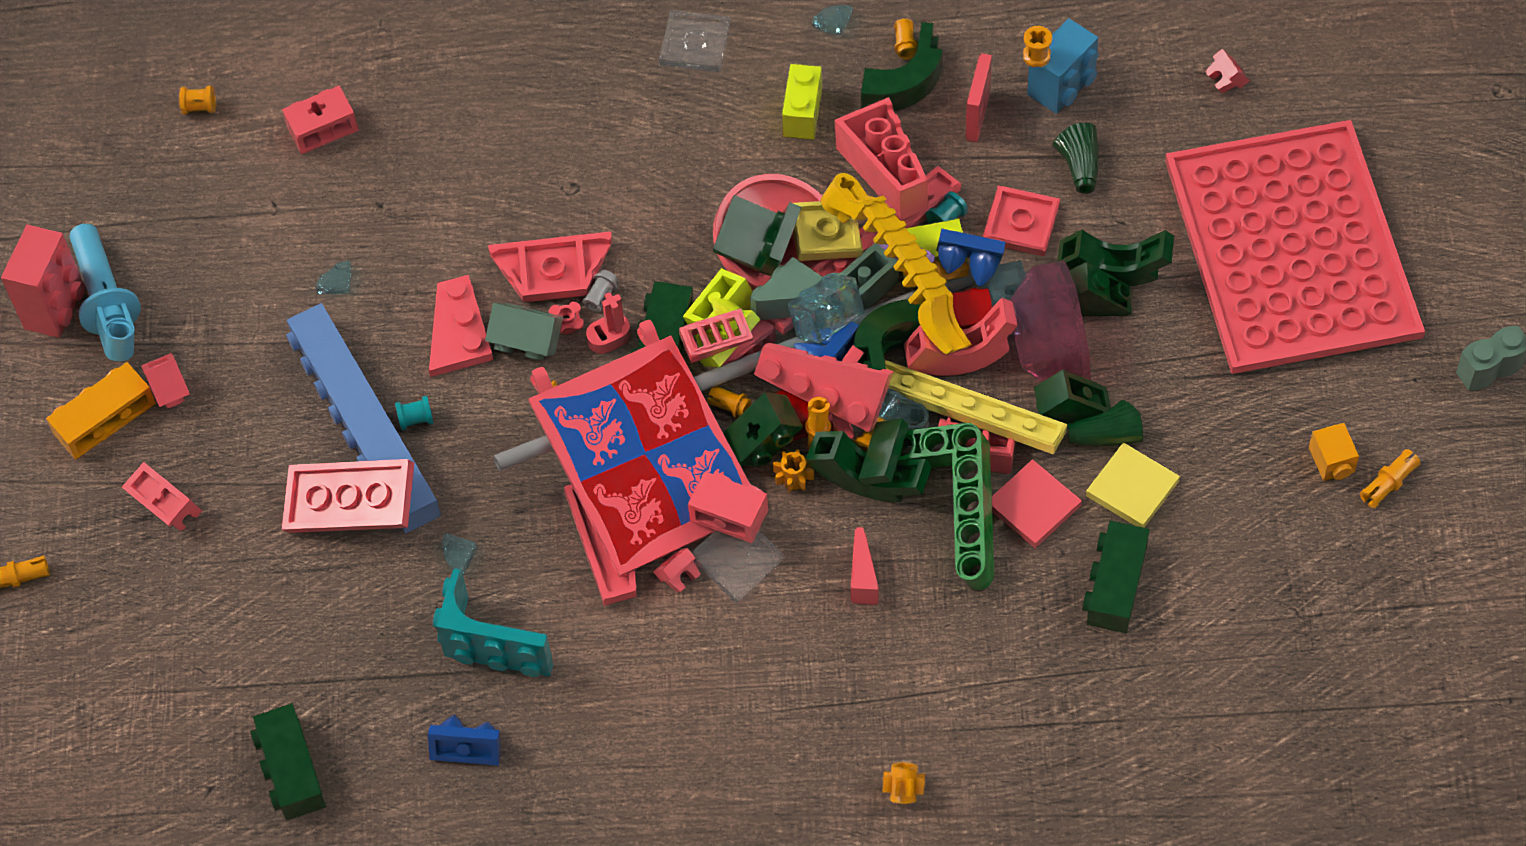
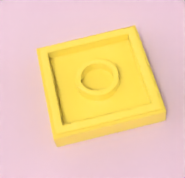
(824, 235)
(1132, 486)

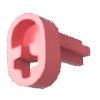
(613, 325)

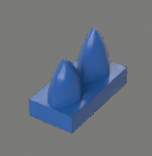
(983, 253)
(834, 346)
(456, 743)

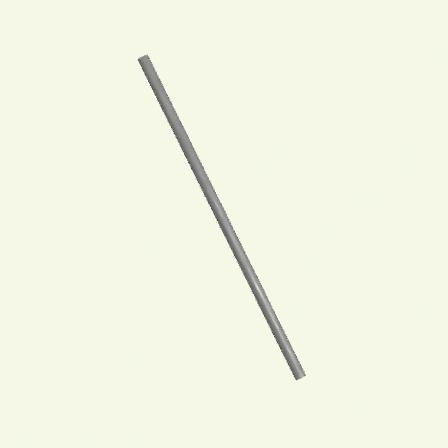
(704, 381)

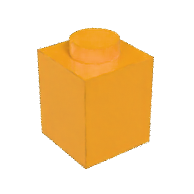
(1333, 452)

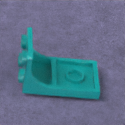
(484, 642)

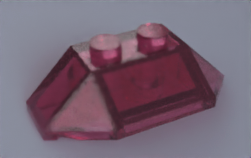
(1050, 323)

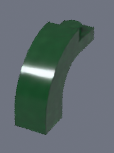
(909, 82)
(1130, 263)
(885, 330)
(841, 462)

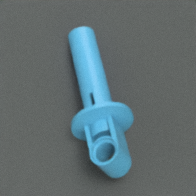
(108, 309)

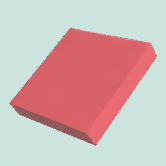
(978, 97)
(1022, 220)
(1034, 503)

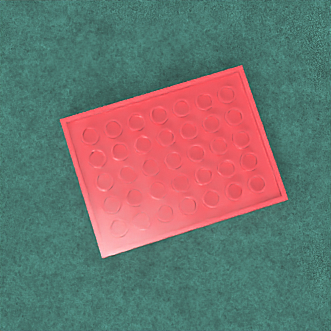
(1293, 247)

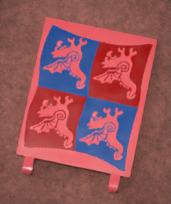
(636, 448)

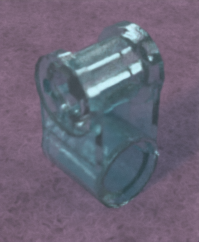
(897, 406)

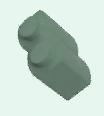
(1492, 358)

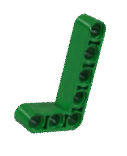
(964, 492)

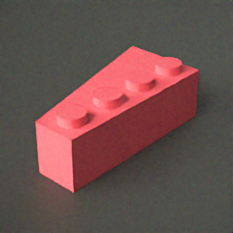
(883, 157)

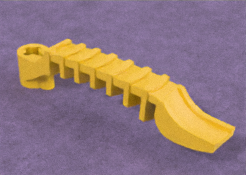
(936, 314)

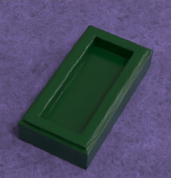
(883, 451)

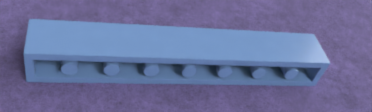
(354, 403)

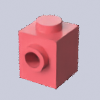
(166, 381)

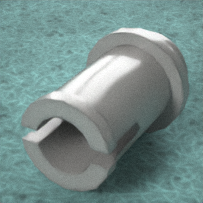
(604, 283)

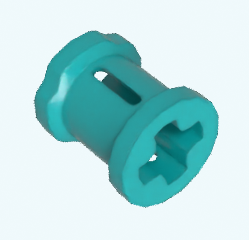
(947, 210)
(414, 413)

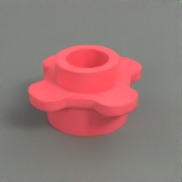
(574, 321)

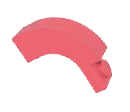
(987, 340)

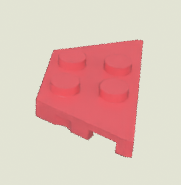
(552, 265)

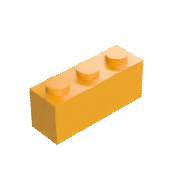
(101, 410)

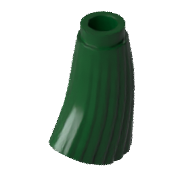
(1080, 150)
(1112, 427)

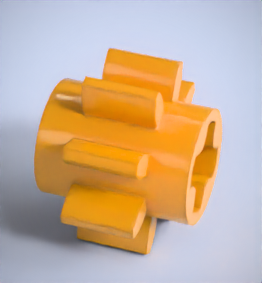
(793, 471)
(903, 783)

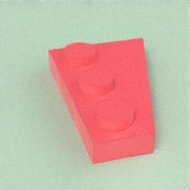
(457, 329)

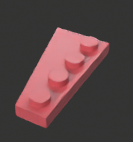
(851, 389)
(609, 584)

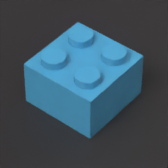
(1069, 69)

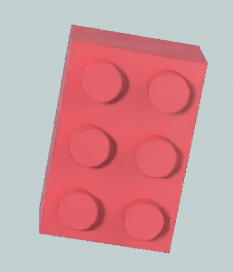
(43, 281)

